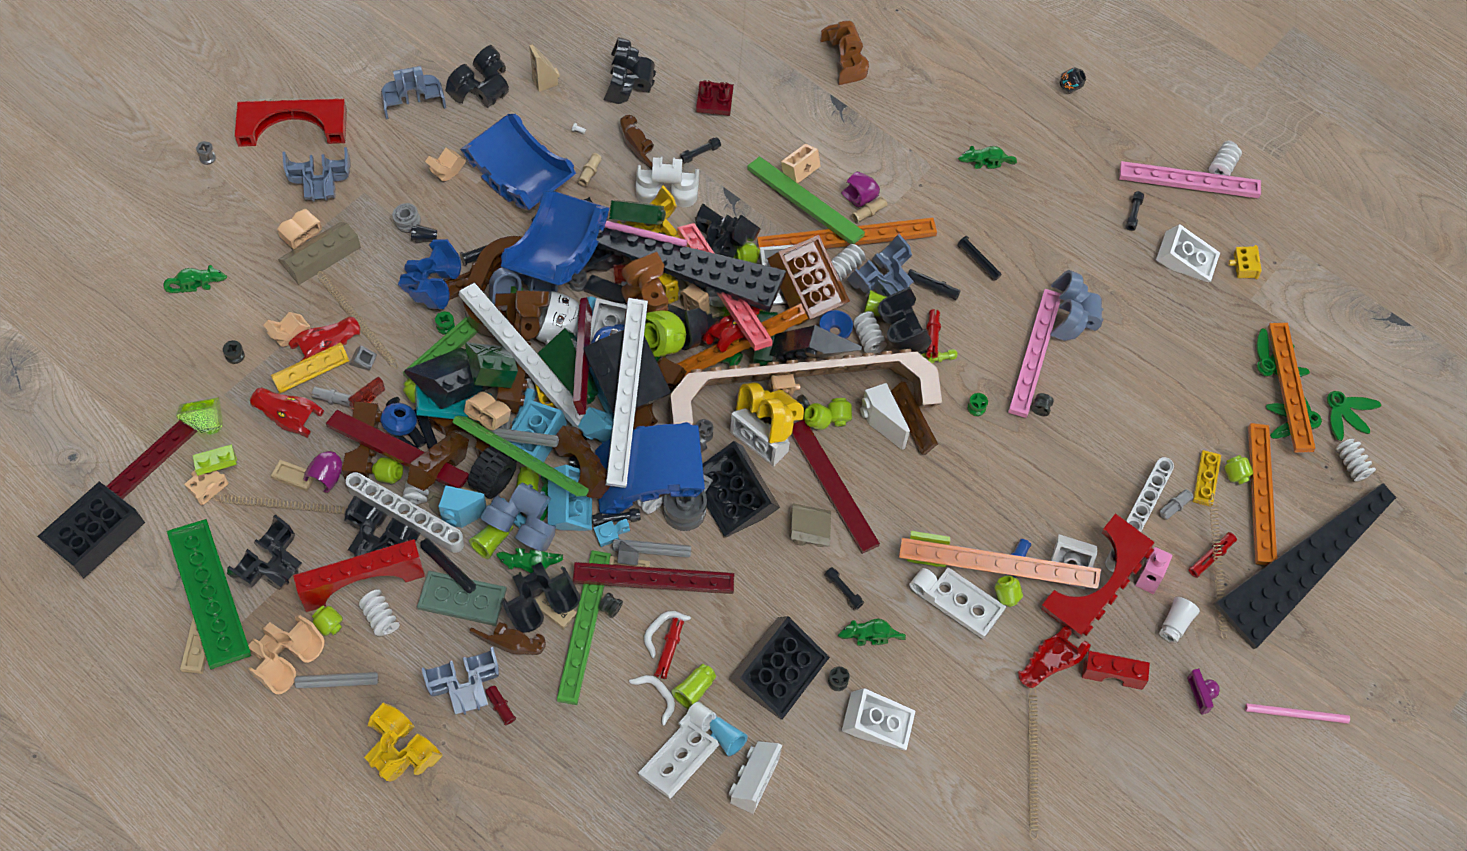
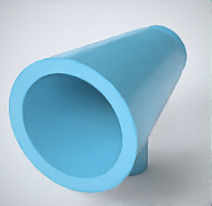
(728, 736)

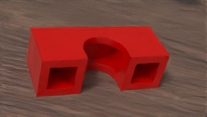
(1100, 666)

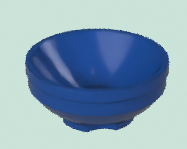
(838, 320)
(398, 425)

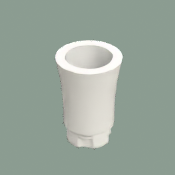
(1178, 619)

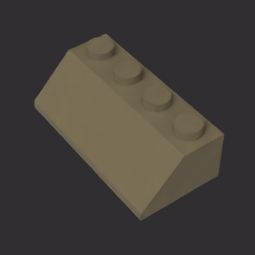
(320, 252)

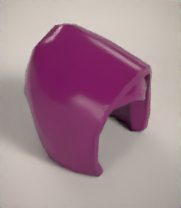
(861, 189)
(325, 468)

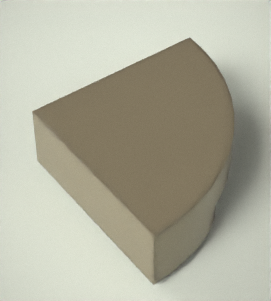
(434, 501)

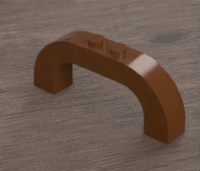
(482, 272)

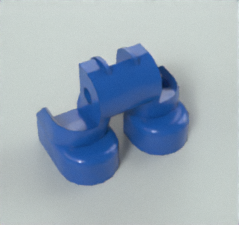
(433, 291)

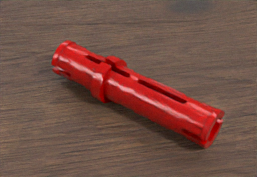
(933, 328)
(1197, 569)
(671, 641)

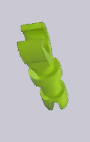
(950, 354)

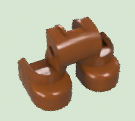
(853, 63)
(644, 283)

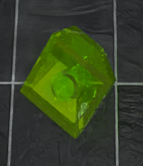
(202, 415)

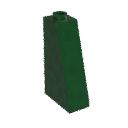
(561, 359)

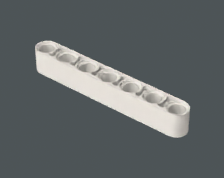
(1143, 505)
(411, 518)

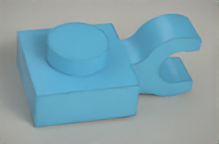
(608, 531)

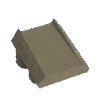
(810, 525)

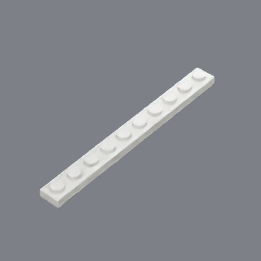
(521, 351)
(626, 393)

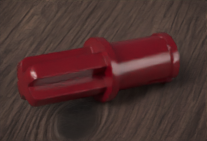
(500, 705)

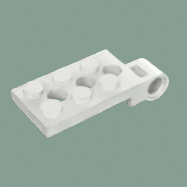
(927, 586)
(693, 725)

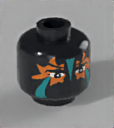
(1072, 79)

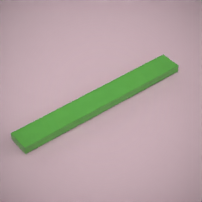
(806, 200)
(452, 340)
(521, 456)
(582, 637)

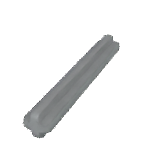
(527, 437)
(655, 548)
(334, 680)

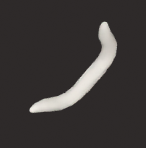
(656, 624)
(662, 689)

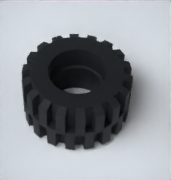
(491, 472)

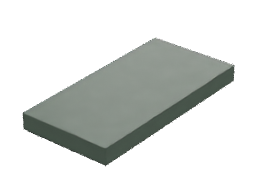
(446, 597)

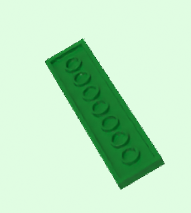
(208, 594)

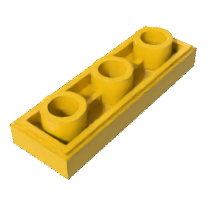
(1206, 478)

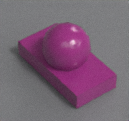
(1203, 690)

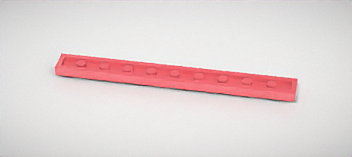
(739, 310)

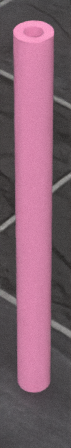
(645, 233)
(1297, 713)

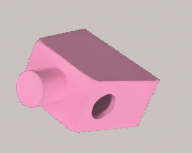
(1155, 566)

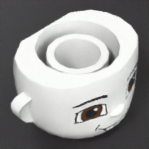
(560, 314)

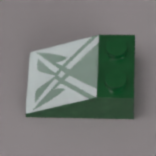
(491, 365)

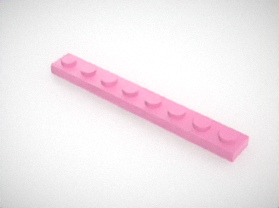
(1190, 179)
(1035, 353)

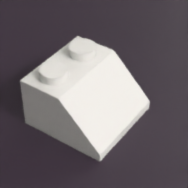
(1074, 552)

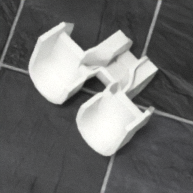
(683, 187)

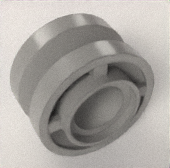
(406, 216)

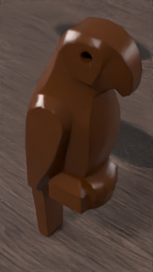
(636, 139)
(512, 640)

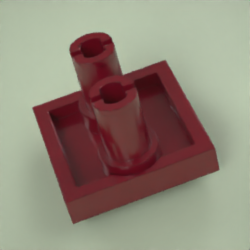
(714, 98)

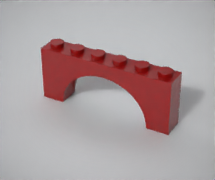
(257, 116)
(320, 583)
(1080, 612)

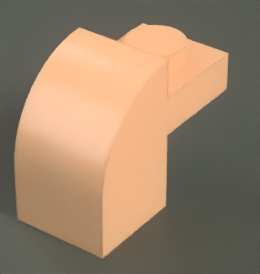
(446, 165)
(286, 329)

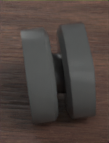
(685, 512)

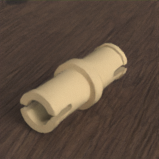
(589, 169)
(869, 209)

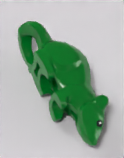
(990, 156)
(191, 278)
(526, 560)
(875, 630)

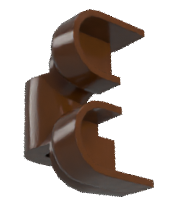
(523, 310)

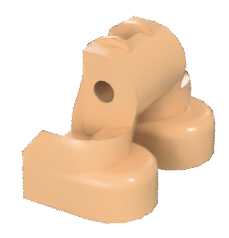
(274, 671)

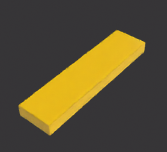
(310, 368)

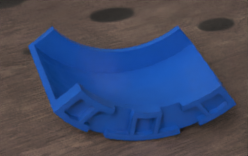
(516, 162)
(558, 239)
(660, 462)

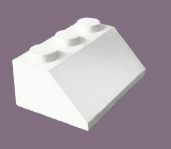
(755, 435)
(755, 775)

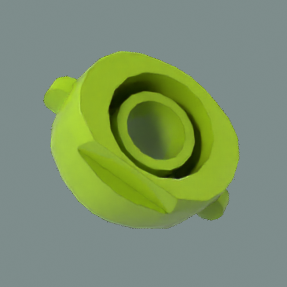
(664, 333)

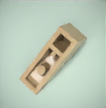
(543, 72)

